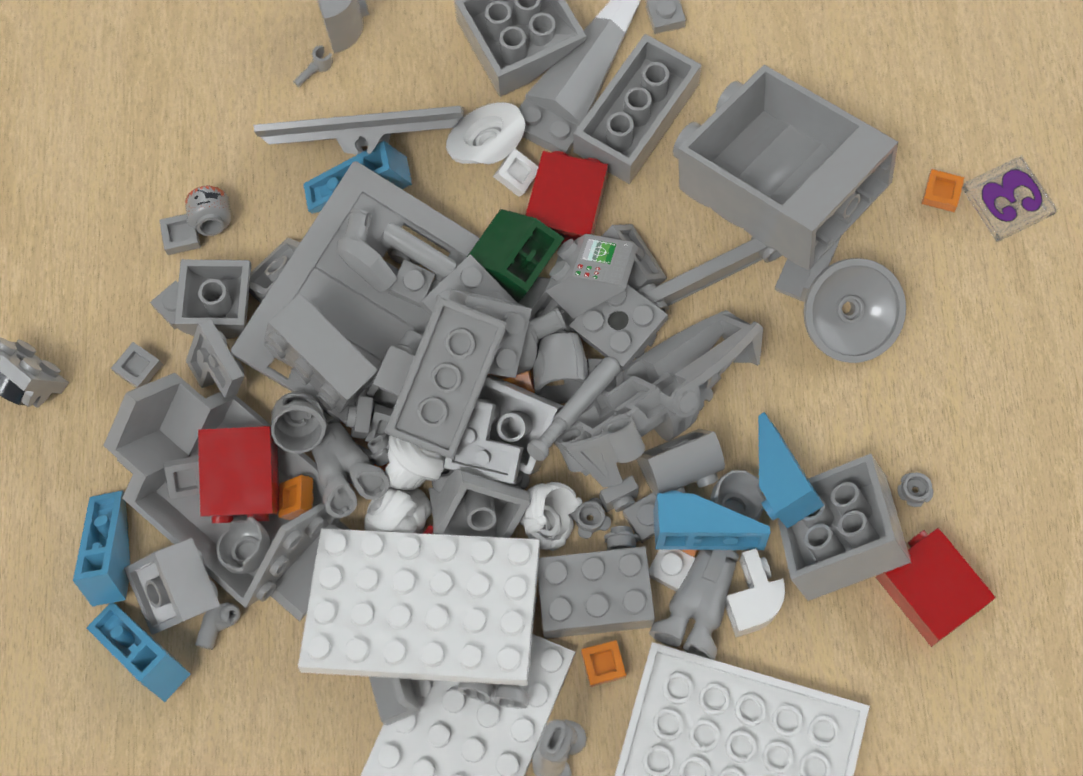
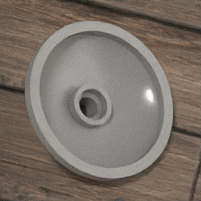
(874, 315)

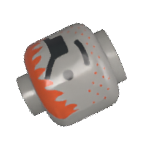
(208, 210)

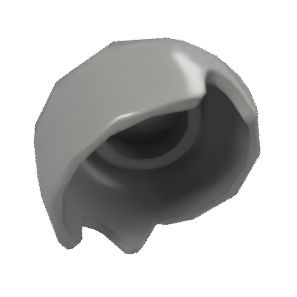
(739, 492)
(243, 546)

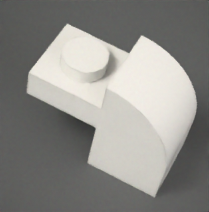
(760, 603)

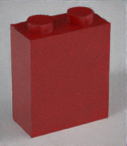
(568, 193)
(238, 473)
(937, 587)

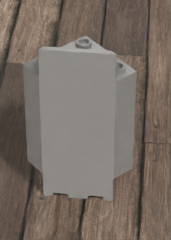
(162, 425)

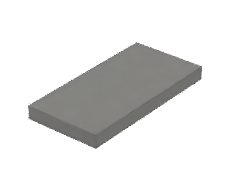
(445, 377)

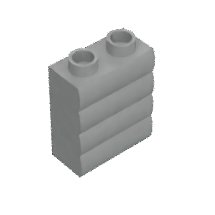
(784, 165)

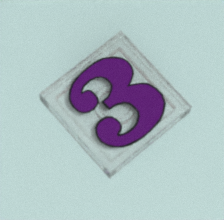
(1009, 198)

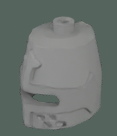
(559, 358)

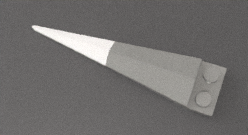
(573, 83)

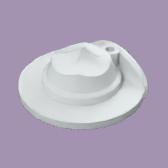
(486, 134)

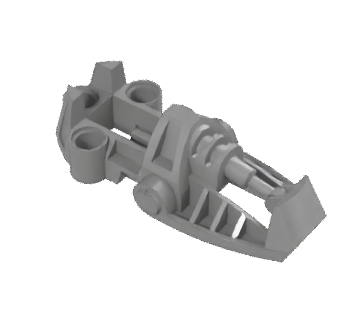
(659, 393)

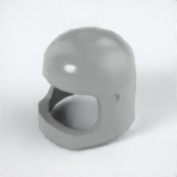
(298, 422)

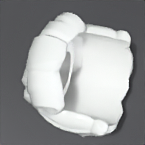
(411, 465)
(398, 512)
(548, 514)

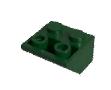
(515, 250)

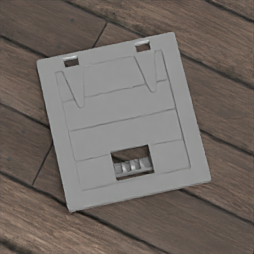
(343, 297)

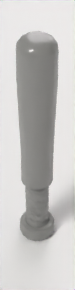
(577, 404)

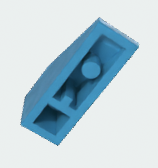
(383, 161)
(782, 479)
(696, 523)
(104, 550)
(138, 652)

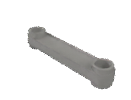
(708, 273)

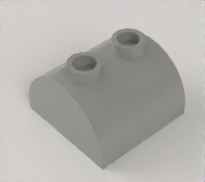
(343, 21)
(213, 292)
(683, 461)
(478, 507)

